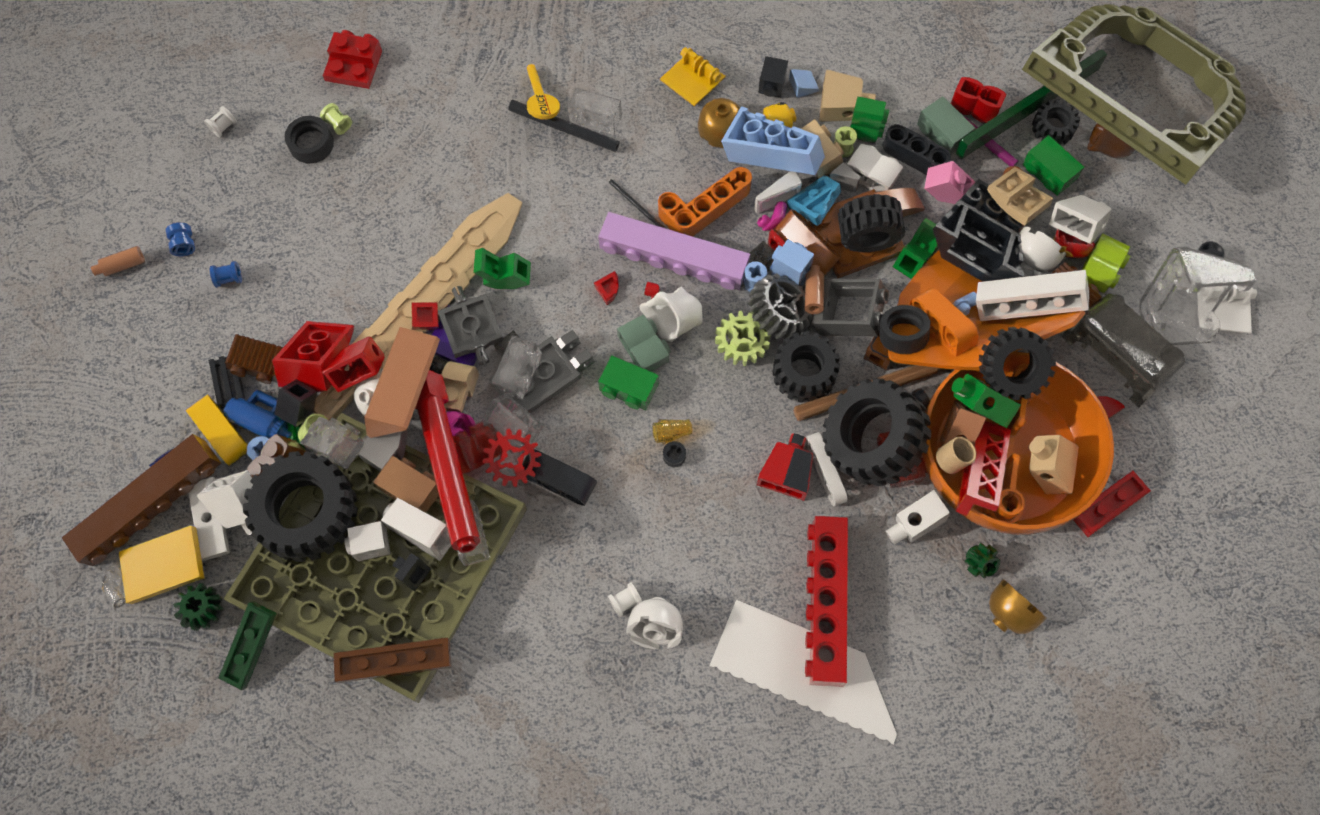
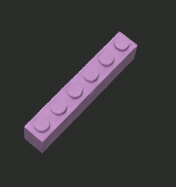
(673, 251)

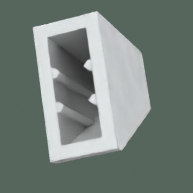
(417, 528)

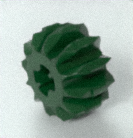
(189, 603)

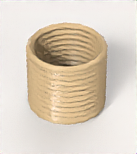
(956, 455)

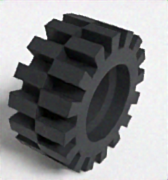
(1060, 112)

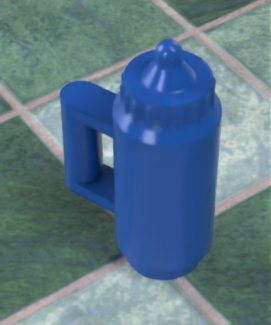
(255, 418)

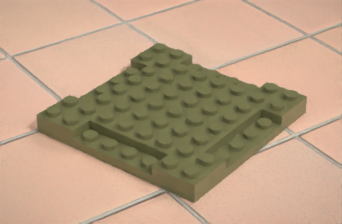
(360, 604)

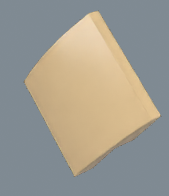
(1018, 197)

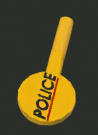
(540, 105)

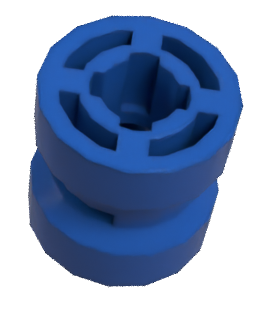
(180, 239)

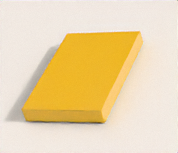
(161, 565)

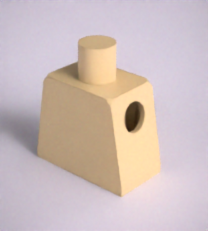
(840, 96)
(1053, 463)

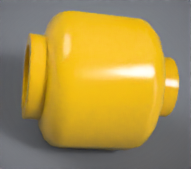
(780, 112)

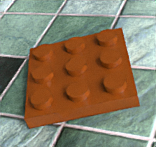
(851, 260)

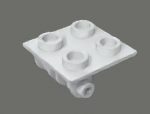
(1235, 311)

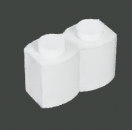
(875, 170)

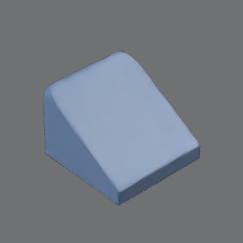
(803, 82)

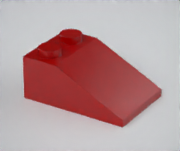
(311, 353)

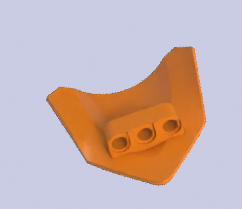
(958, 338)

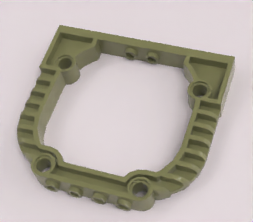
(1176, 151)

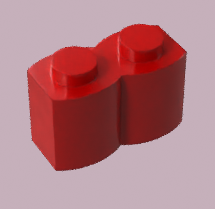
(977, 100)

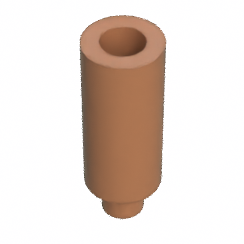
(119, 261)
(814, 290)

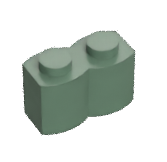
(643, 344)

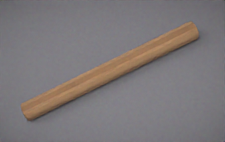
(823, 404)

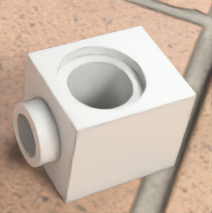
(367, 541)

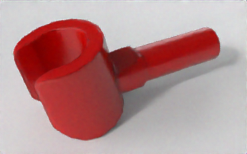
(651, 289)

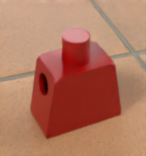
(363, 360)

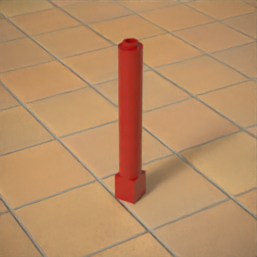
(446, 464)

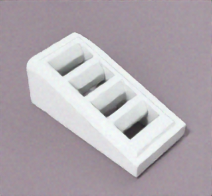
(779, 191)

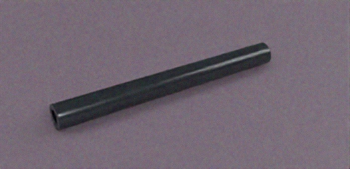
(568, 127)

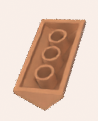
(400, 382)

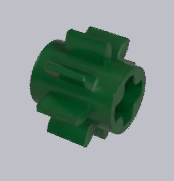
(982, 560)

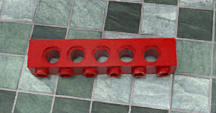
(836, 532)

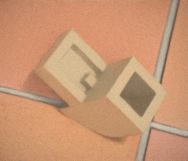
(459, 383)

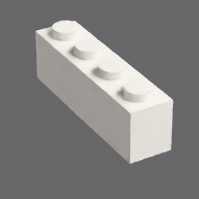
(1033, 295)

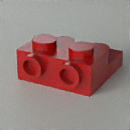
(352, 59)

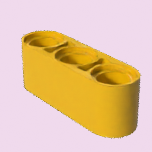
(218, 430)

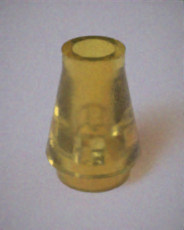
(669, 430)

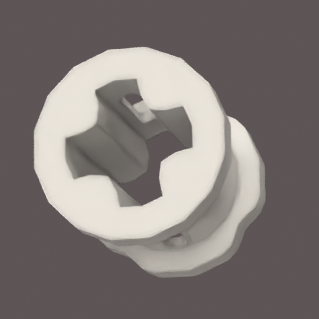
(220, 121)
(624, 599)

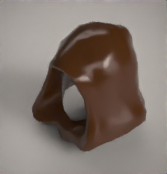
(1108, 144)

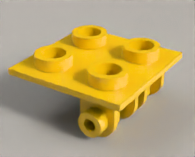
(692, 77)

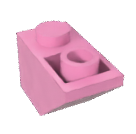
(947, 182)

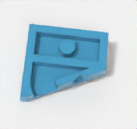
(816, 199)

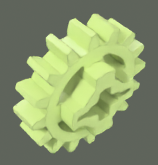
(745, 348)

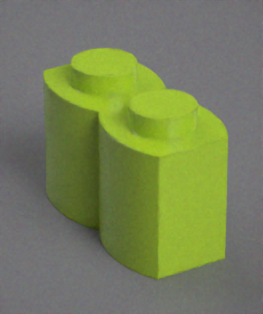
(1105, 262)

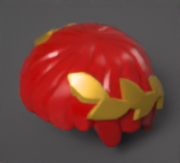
(1072, 245)

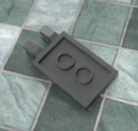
(555, 371)

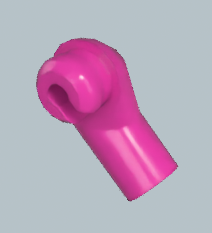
(769, 223)

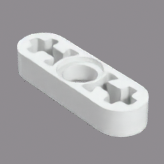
(826, 470)

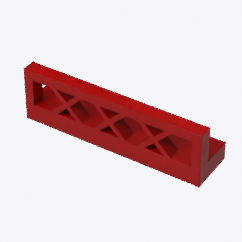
(973, 473)

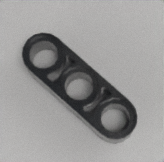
(908, 143)
(561, 479)

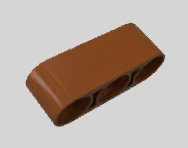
(799, 230)

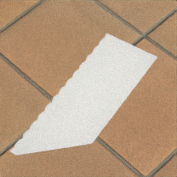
(774, 657)

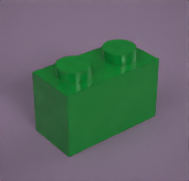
(1052, 165)
(628, 383)

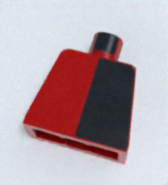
(788, 468)

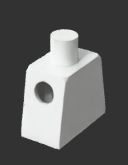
(1081, 217)
(226, 499)
(927, 511)

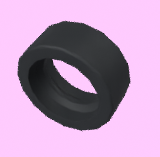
(301, 126)
(907, 315)

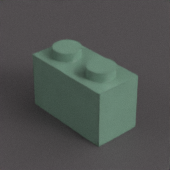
(944, 124)

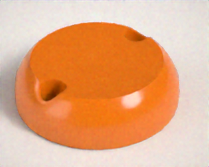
(1060, 409)

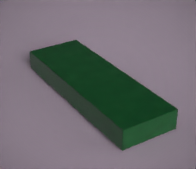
(247, 645)

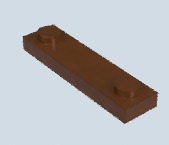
(392, 660)

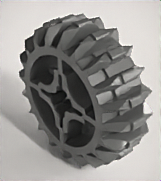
(779, 306)

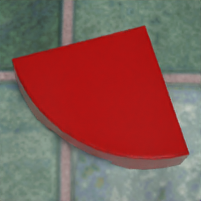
(608, 287)
(1111, 405)

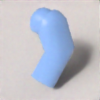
(965, 302)

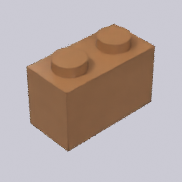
(402, 481)

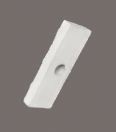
(211, 534)

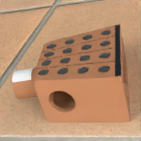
(962, 422)

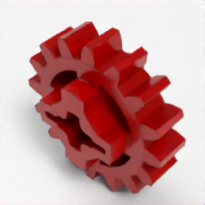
(517, 469)

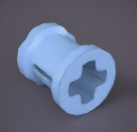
(753, 269)

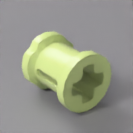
(335, 118)
(846, 138)

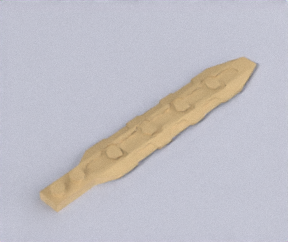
(449, 268)

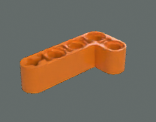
(734, 186)

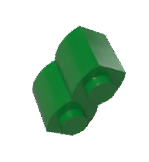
(869, 119)

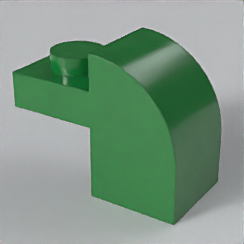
(918, 250)
(502, 272)

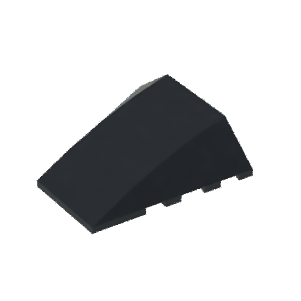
(980, 237)

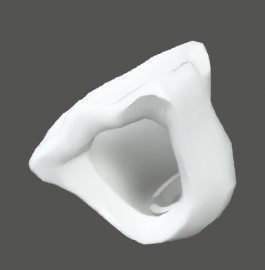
(673, 313)

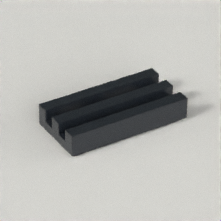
(214, 364)

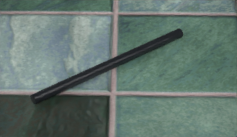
(636, 204)

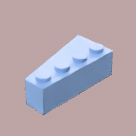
(771, 144)

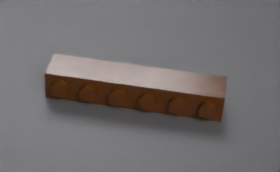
(141, 501)

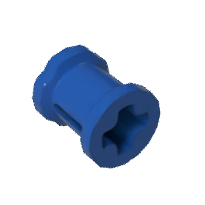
(225, 274)

